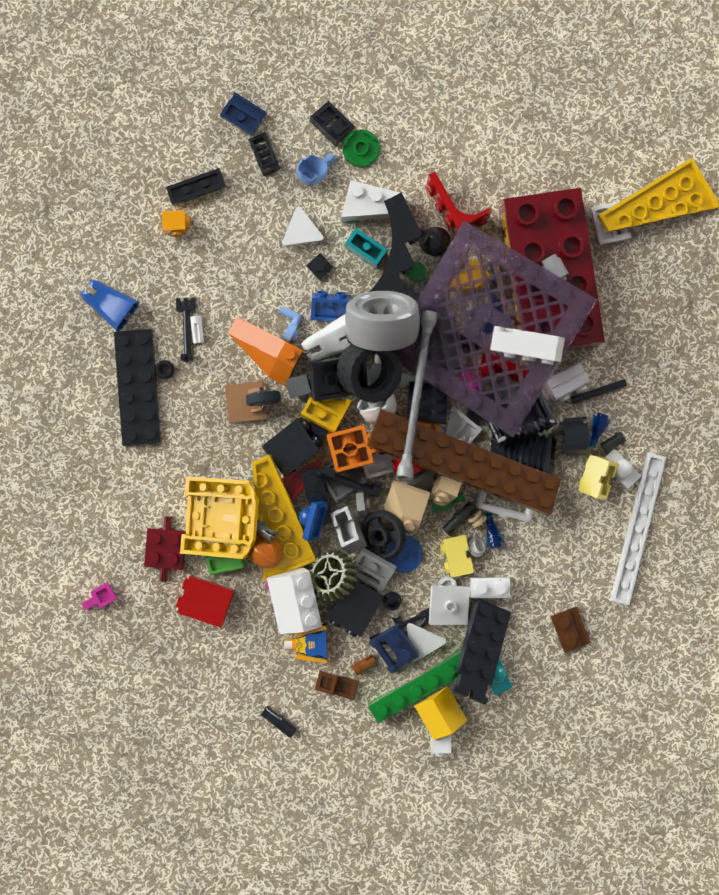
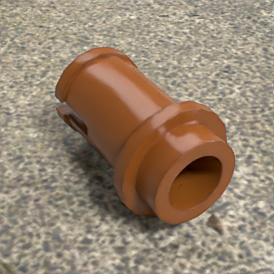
(364, 665)

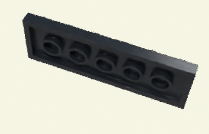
(137, 387)

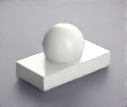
(625, 472)

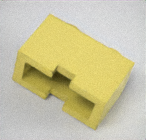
(597, 476)
(457, 561)

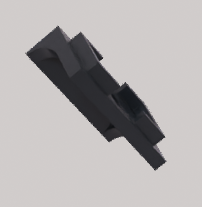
(336, 131)

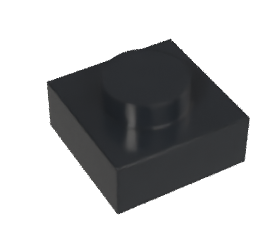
(319, 266)

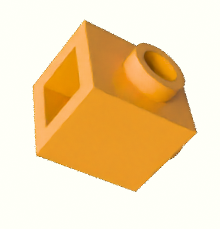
(175, 223)

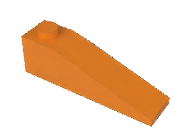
(269, 352)

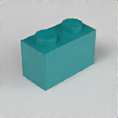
(366, 248)

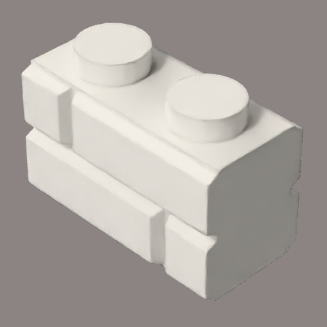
(567, 381)
(489, 587)

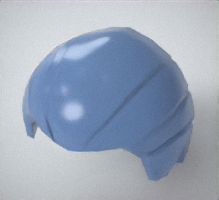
(314, 169)

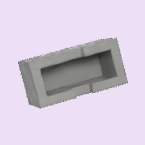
(348, 530)

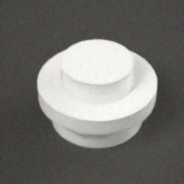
(476, 546)

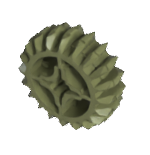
(337, 580)

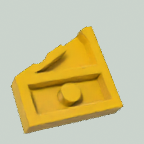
(325, 412)

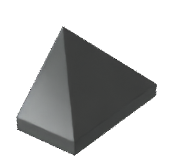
(423, 481)

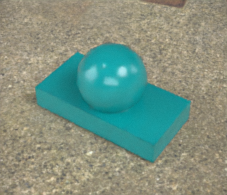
(500, 682)

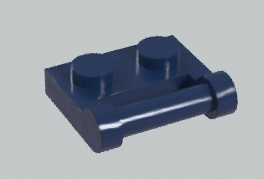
(399, 644)

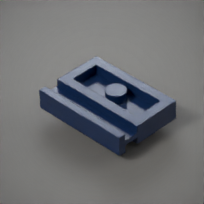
(243, 114)

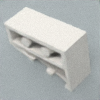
(366, 202)

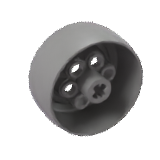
(382, 320)

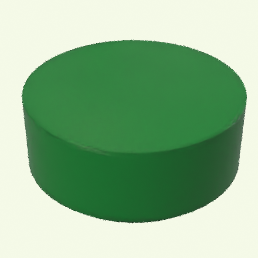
(418, 272)

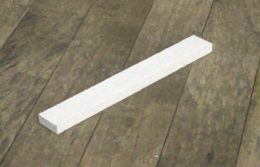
(638, 529)

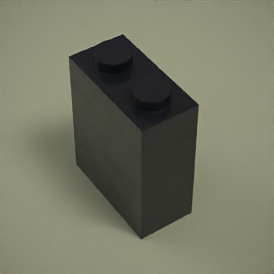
(293, 446)
(356, 609)

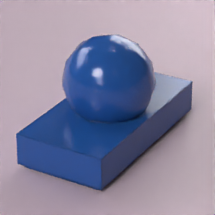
(313, 520)

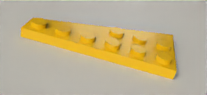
(669, 196)
(280, 515)

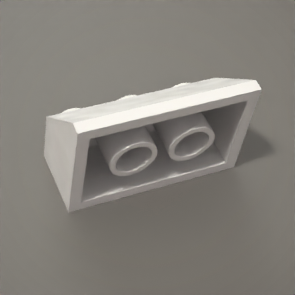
(294, 601)

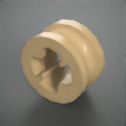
(477, 518)

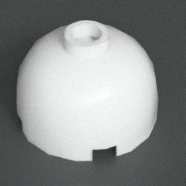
(370, 410)

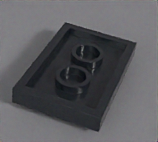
(325, 381)
(432, 404)

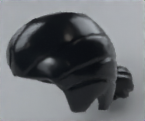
(434, 241)

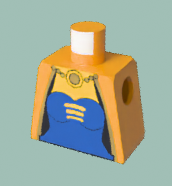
(310, 645)

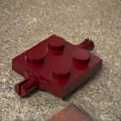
(164, 549)

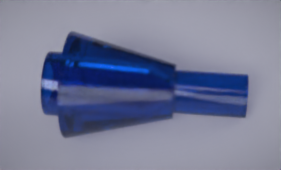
(599, 425)
(493, 536)

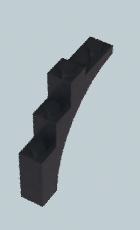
(400, 260)

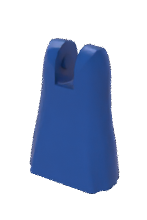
(110, 304)

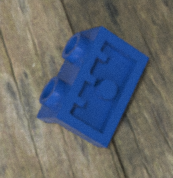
(328, 306)

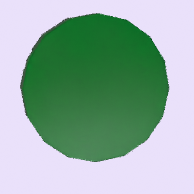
(361, 148)

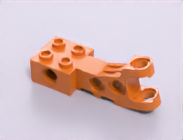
(350, 447)

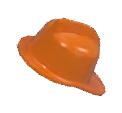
(265, 553)

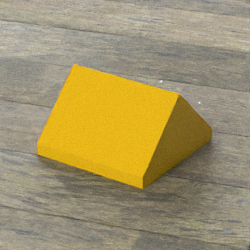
(441, 713)

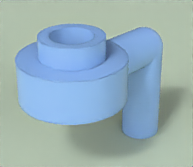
(291, 333)

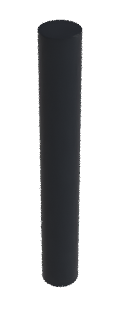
(598, 391)

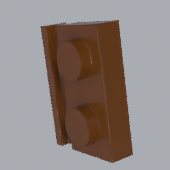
(570, 629)

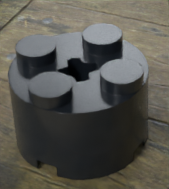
(575, 436)

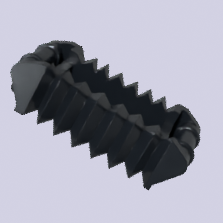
(538, 419)
(533, 452)

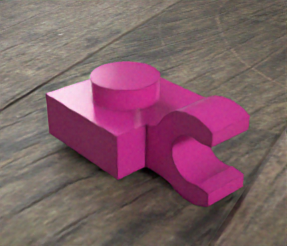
(101, 596)

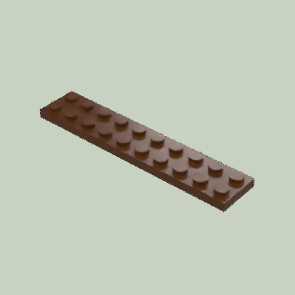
(466, 463)

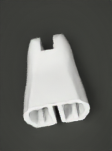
(330, 340)

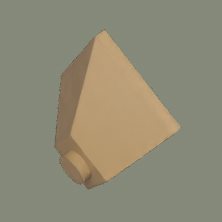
(407, 504)

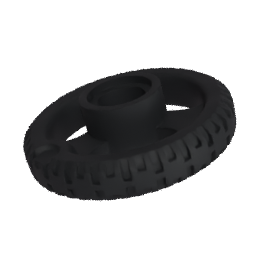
(389, 533)

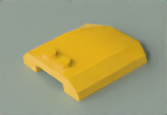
(220, 517)

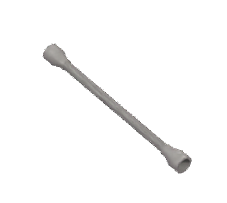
(405, 468)

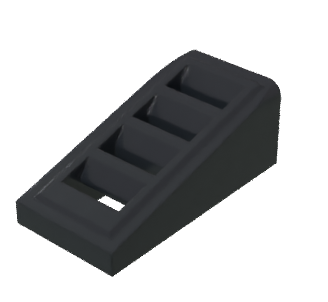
(270, 164)

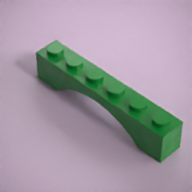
(417, 688)

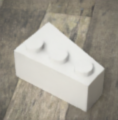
(528, 344)

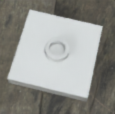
(449, 605)

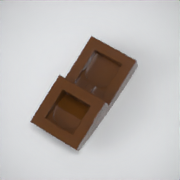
(336, 685)

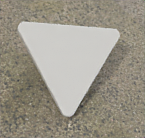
(301, 230)
(423, 640)

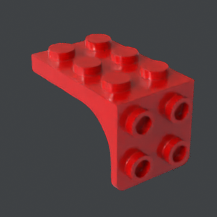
(444, 205)

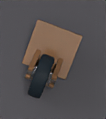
(249, 401)

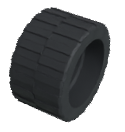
(384, 385)

